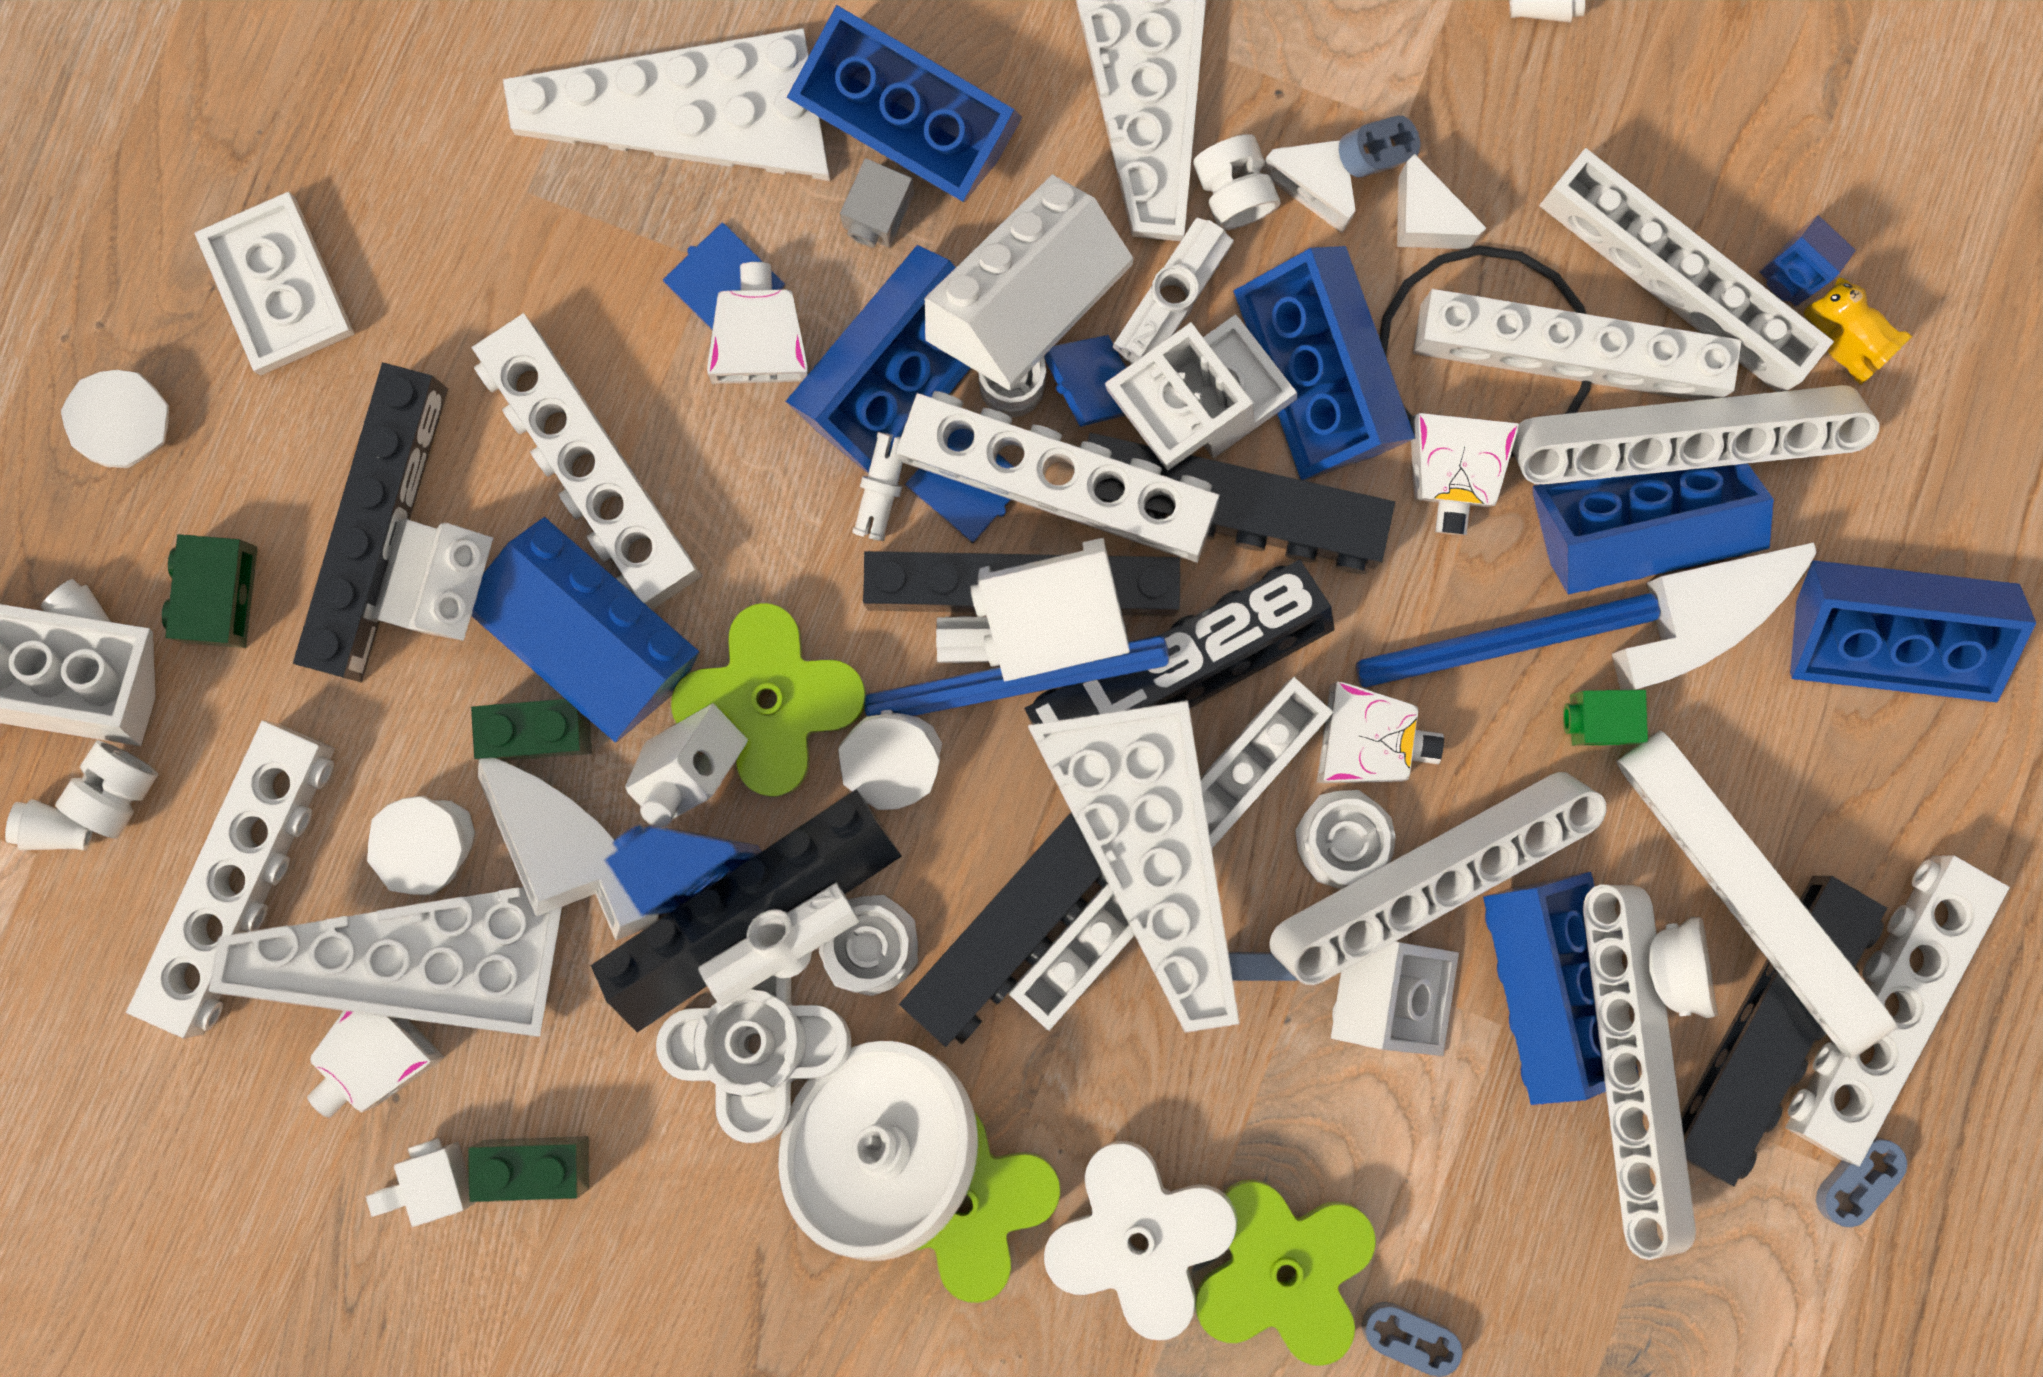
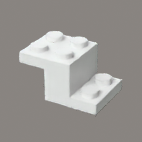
(1201, 391)

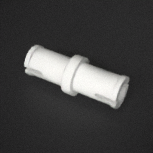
(879, 488)

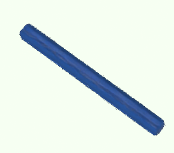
(1507, 640)
(990, 685)

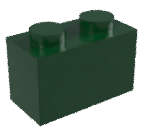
(210, 591)
(529, 730)
(528, 1169)

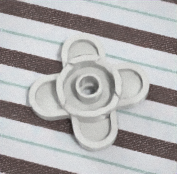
(751, 1087)
(1181, 1231)

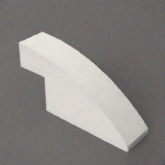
(1710, 613)
(556, 846)

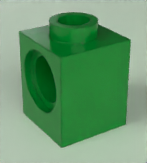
(1606, 717)

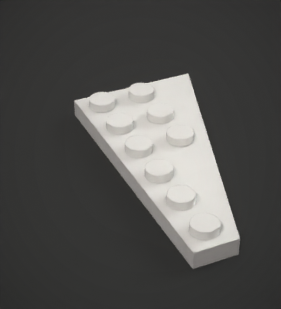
(1147, 88)
(687, 104)
(1145, 820)
(439, 962)

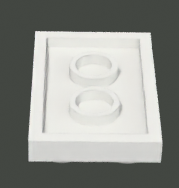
(274, 283)

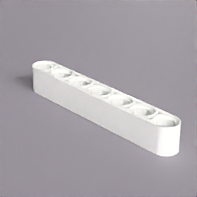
(1694, 434)
(1436, 877)
(1757, 896)
(1626, 1092)

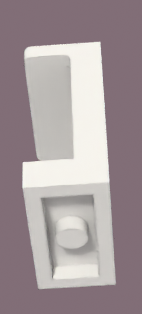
(432, 578)
(1051, 613)

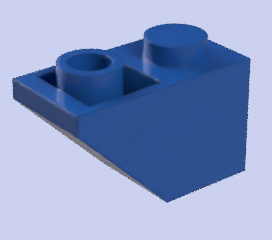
(1807, 262)

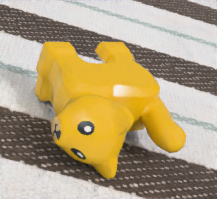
(1859, 332)

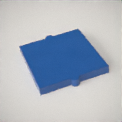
(712, 269)
(1081, 376)
(961, 505)

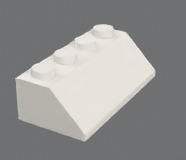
(1026, 283)
(75, 675)

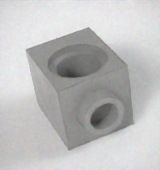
(876, 204)

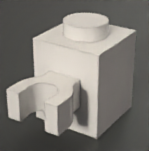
(430, 1184)

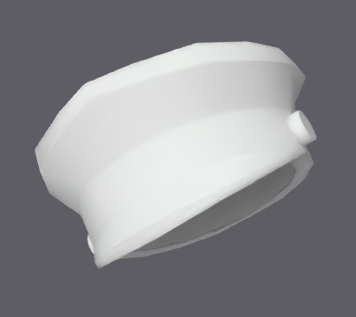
(115, 418)
(890, 759)
(1345, 838)
(419, 844)
(875, 951)
(1682, 969)

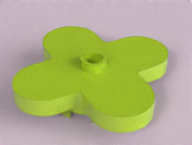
(810, 697)
(1006, 1196)
(1307, 1309)

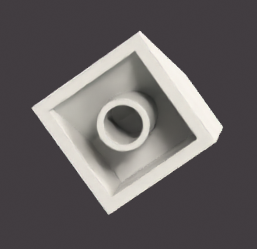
(1397, 999)

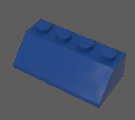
(903, 105)
(1327, 347)
(880, 364)
(1651, 523)
(581, 629)
(1908, 631)
(672, 866)
(1549, 986)

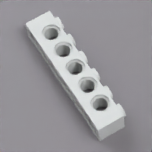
(1685, 271)
(1576, 346)
(520, 349)
(926, 448)
(162, 992)
(1922, 996)

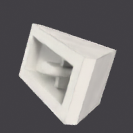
(1315, 179)
(1431, 213)

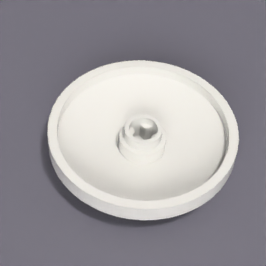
(878, 1152)

